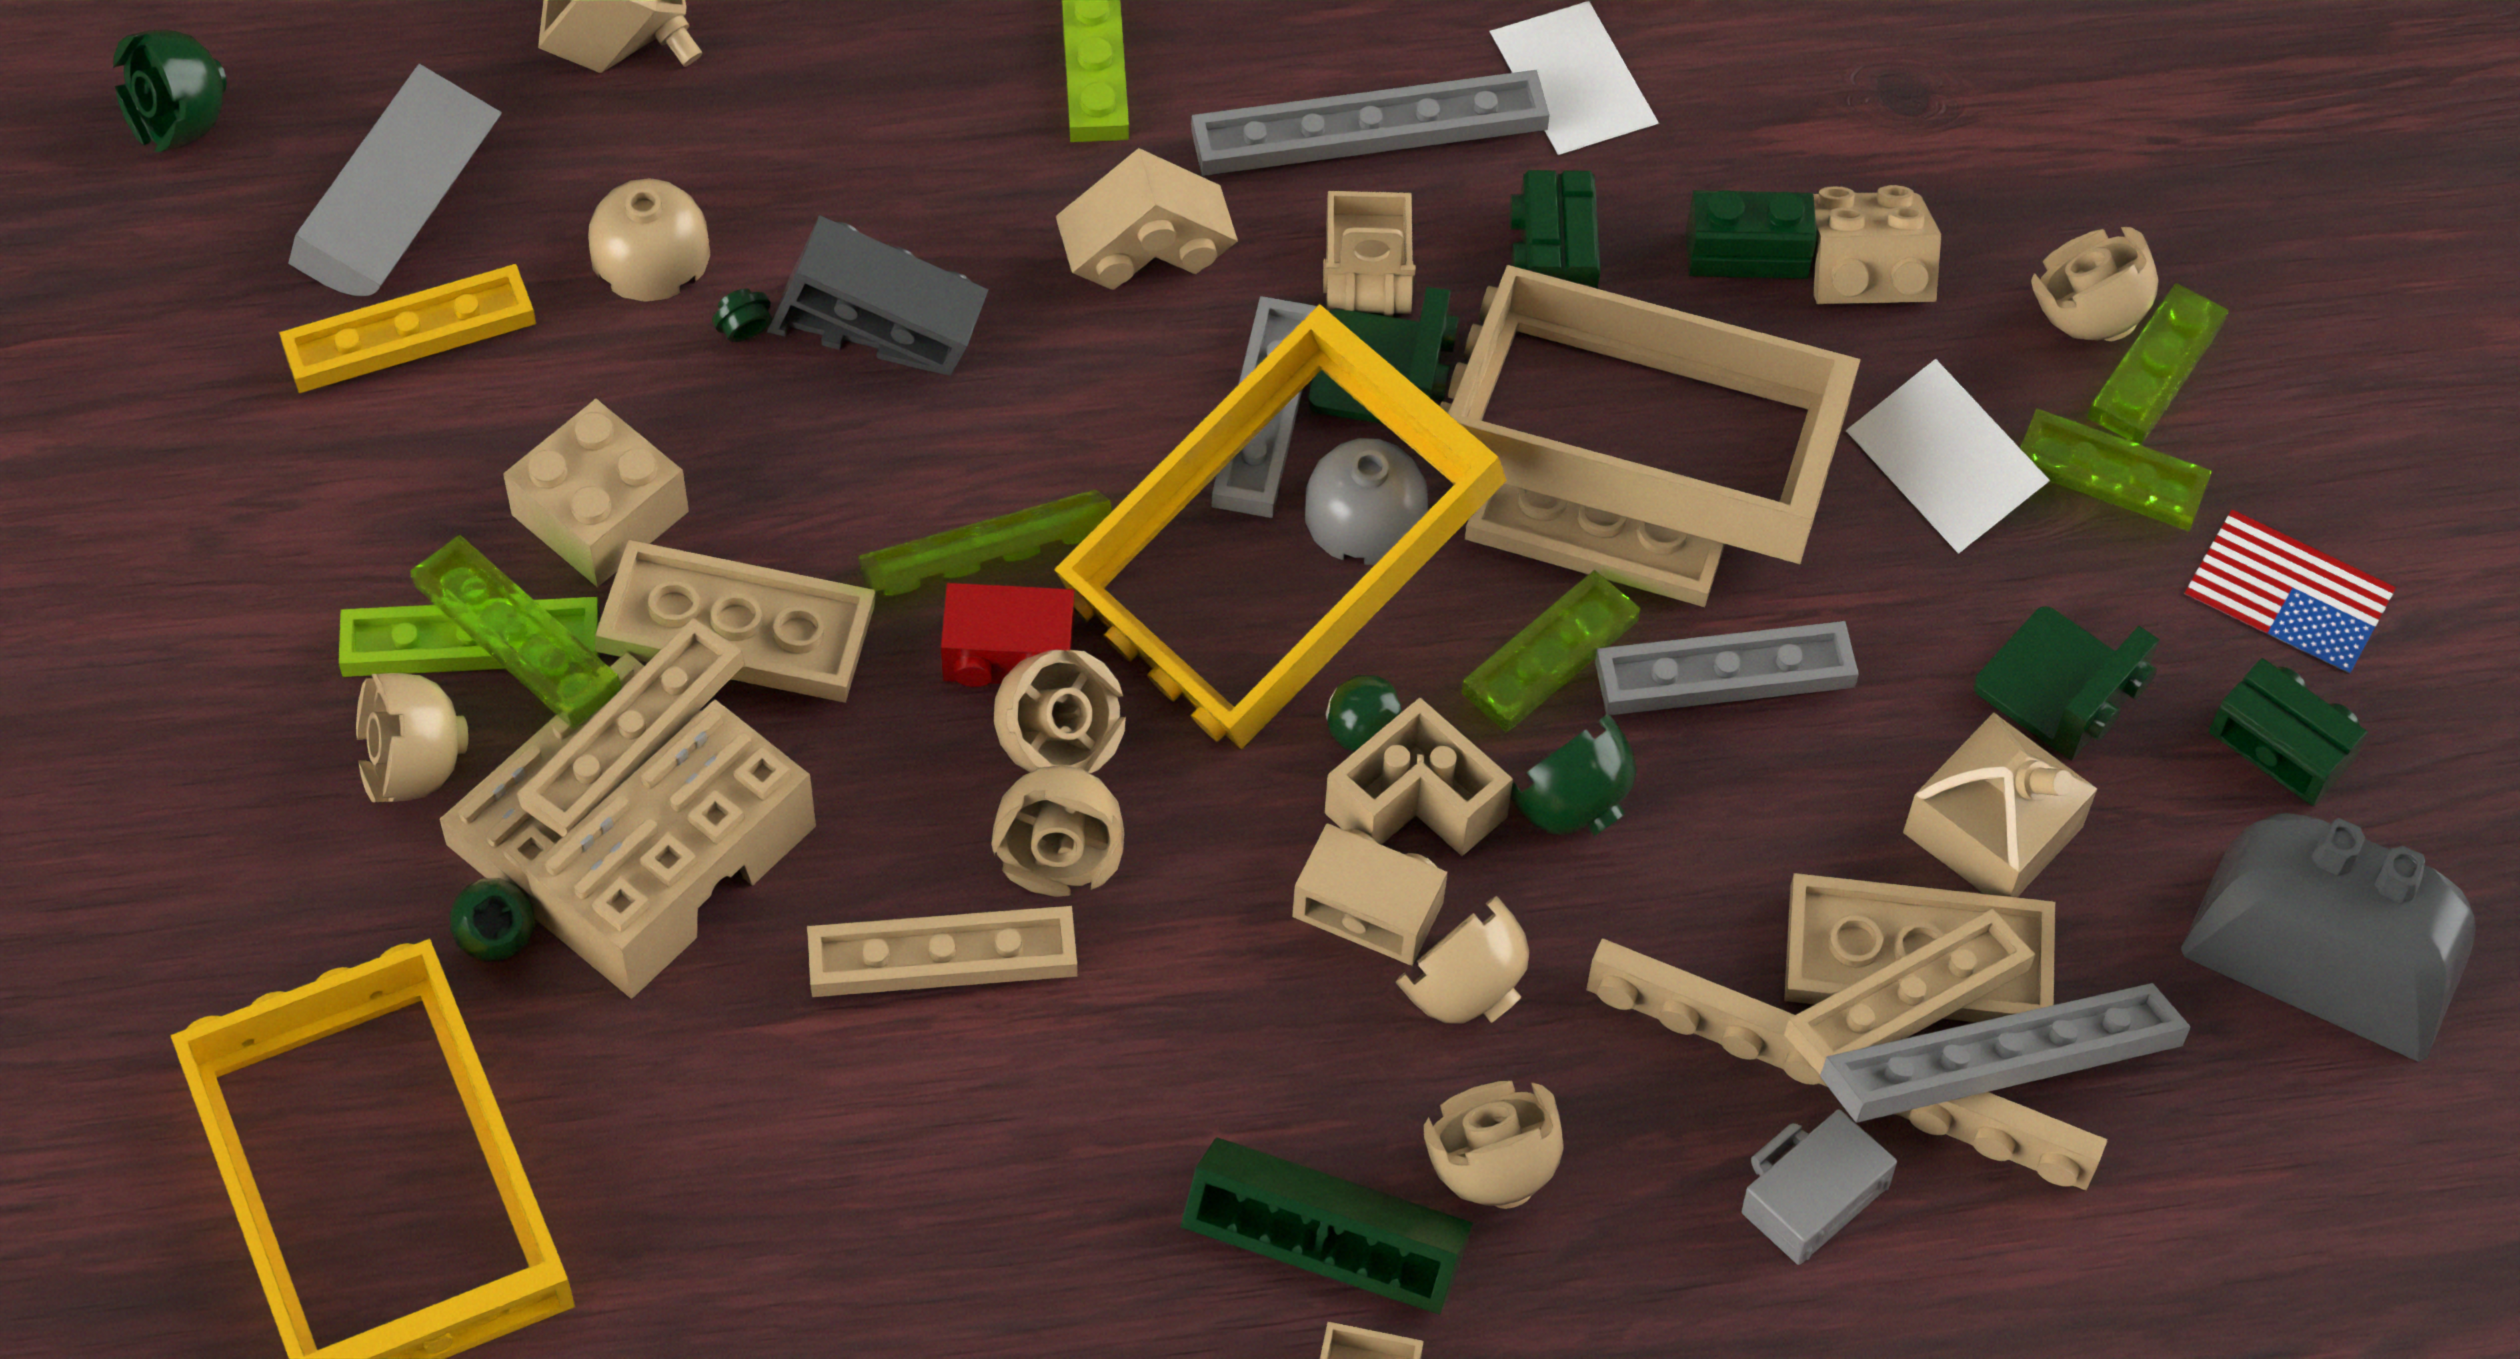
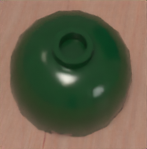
(169, 87)
(1580, 783)

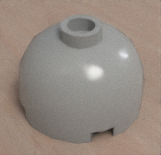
(1364, 499)

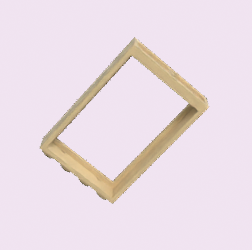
(1674, 344)

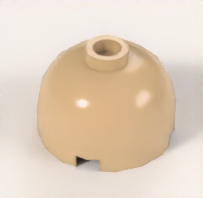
(648, 240)
(2098, 285)
(1059, 711)
(408, 735)
(1058, 831)
(1472, 969)
(1496, 1143)

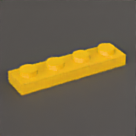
(407, 328)

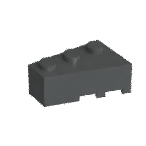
(878, 298)

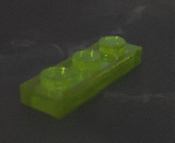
(2157, 364)
(2115, 469)
(1550, 651)

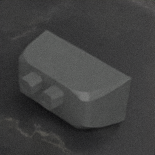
(2337, 928)

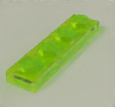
(963, 548)
(516, 631)

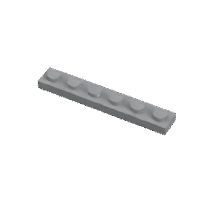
(1369, 122)
(2003, 1052)

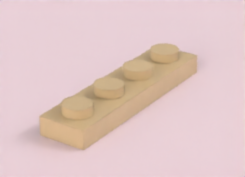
(631, 726)
(942, 951)
(1912, 990)

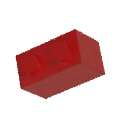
(999, 626)

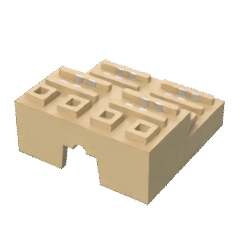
(650, 854)

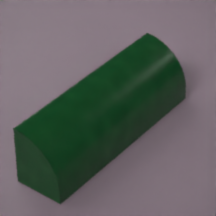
(1326, 1225)

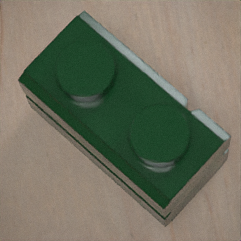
(1557, 226)
(1750, 234)
(2288, 730)

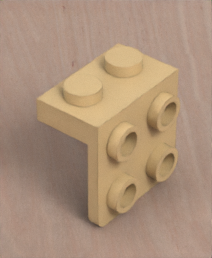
(1875, 247)

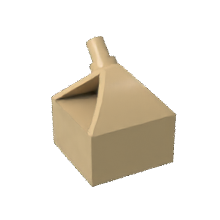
(610, 30)
(1999, 809)

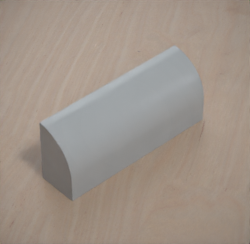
(392, 184)

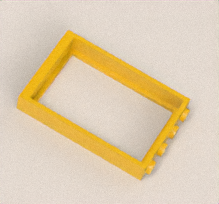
(1312, 346)
(322, 1008)

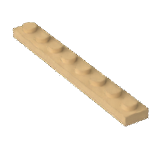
(1757, 1030)

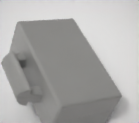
(1815, 1184)

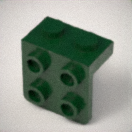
(1405, 344)
(2065, 679)

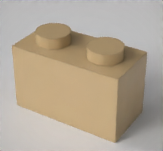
(1369, 893)

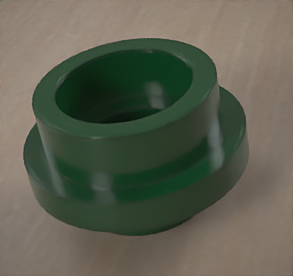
(742, 314)

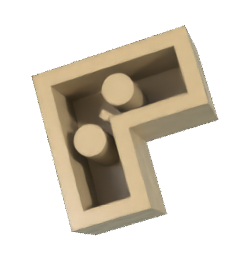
(1145, 213)
(1424, 771)

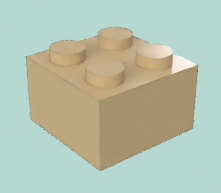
(596, 490)

